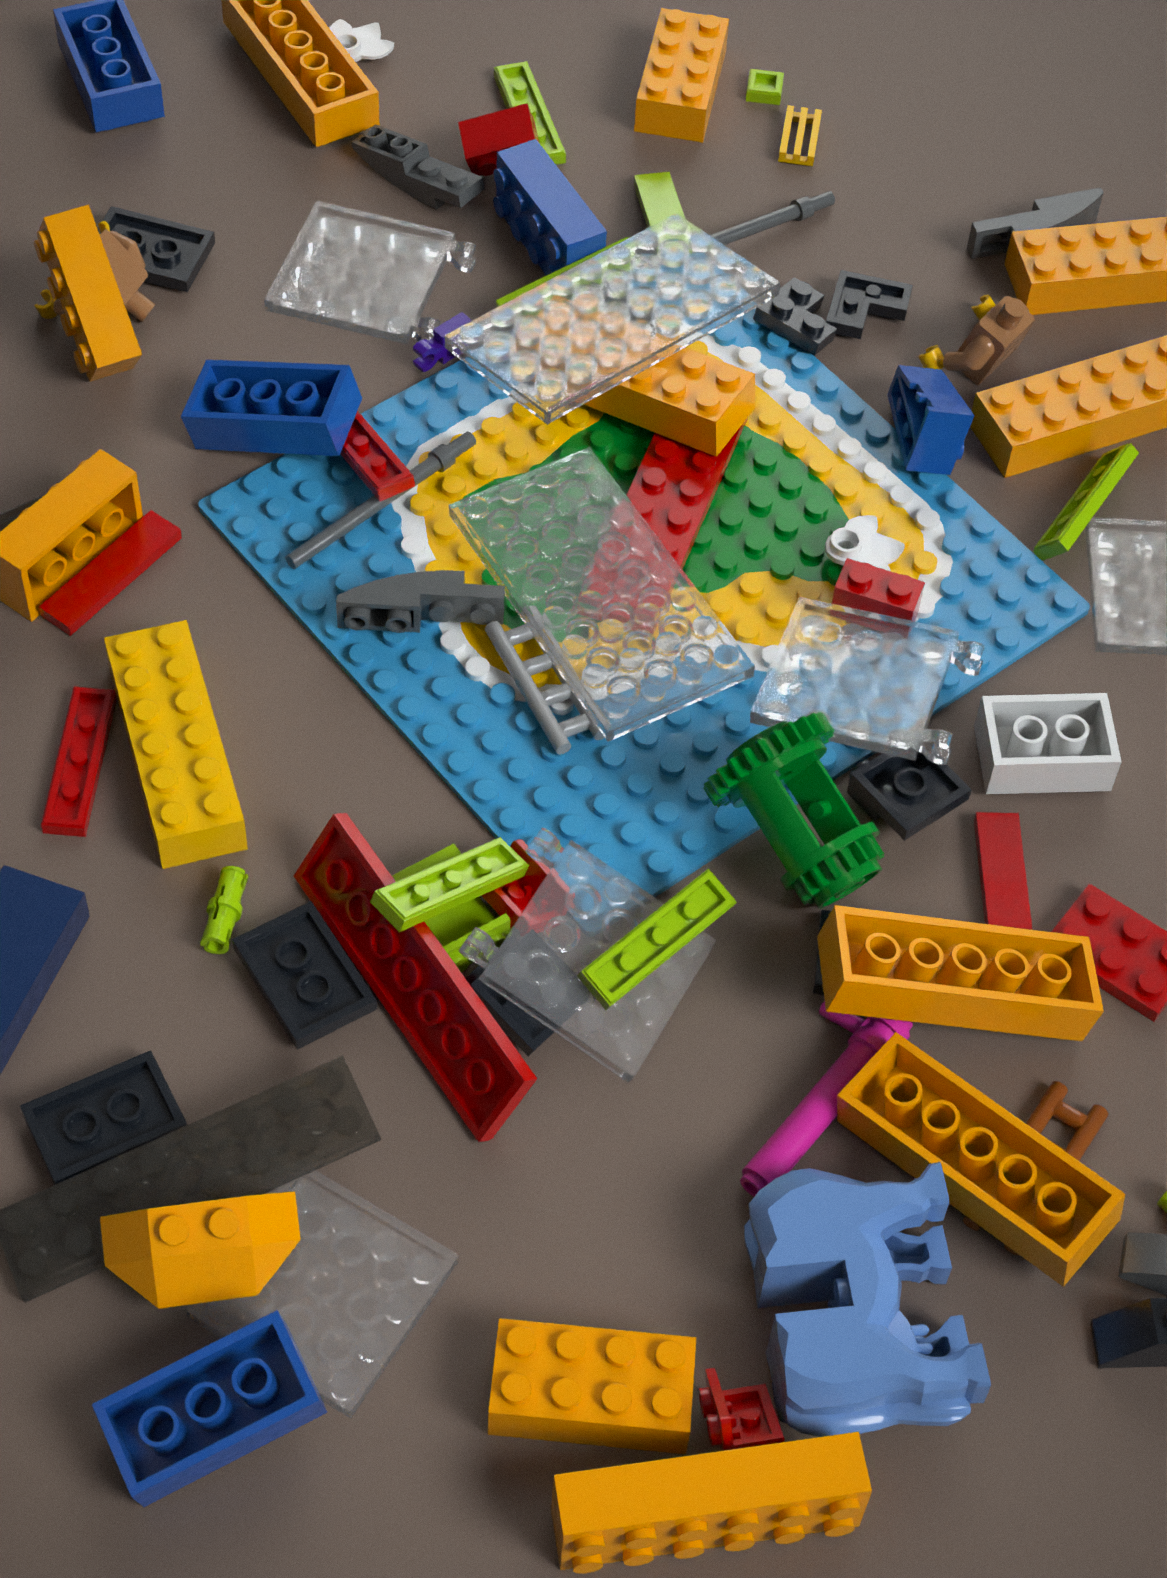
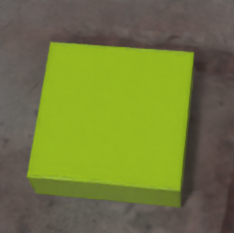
(764, 86)

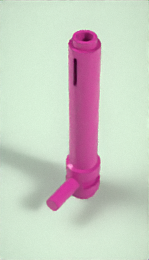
(820, 1105)

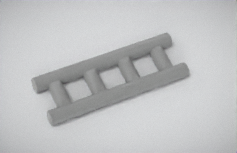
(540, 701)

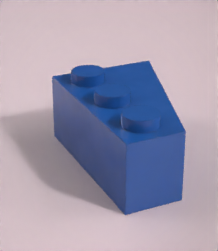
(928, 419)

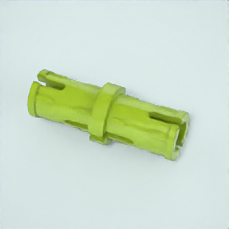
(224, 910)

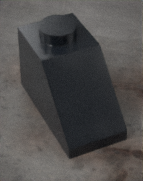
(1132, 1336)

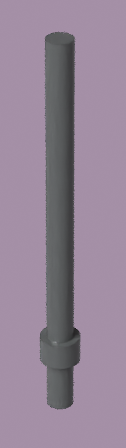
(798, 209)
(438, 460)

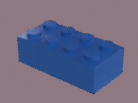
(108, 63)
(544, 208)
(272, 407)
(209, 1409)

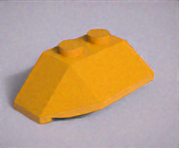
(202, 1247)

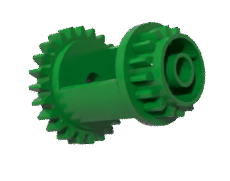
(791, 757)

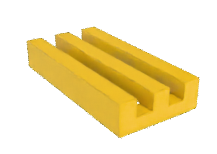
(802, 117)

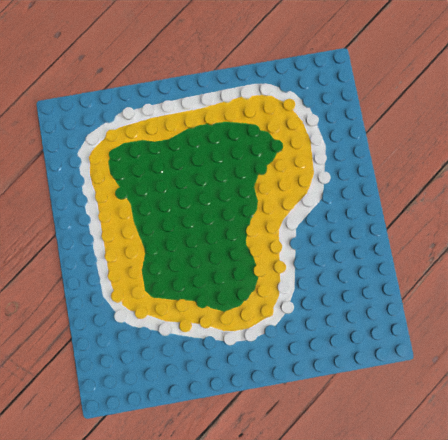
(795, 477)

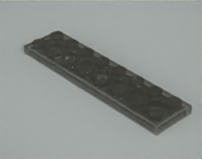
(221, 1156)

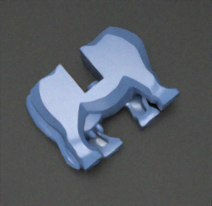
(860, 1357)

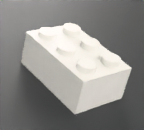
(1047, 743)

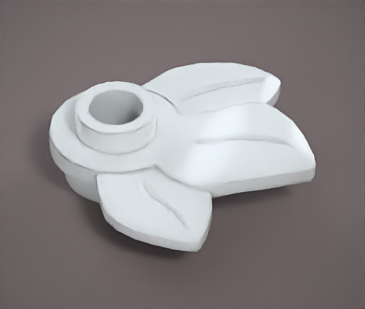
(362, 41)
(863, 543)

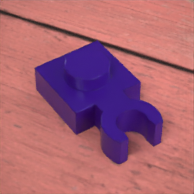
(434, 348)

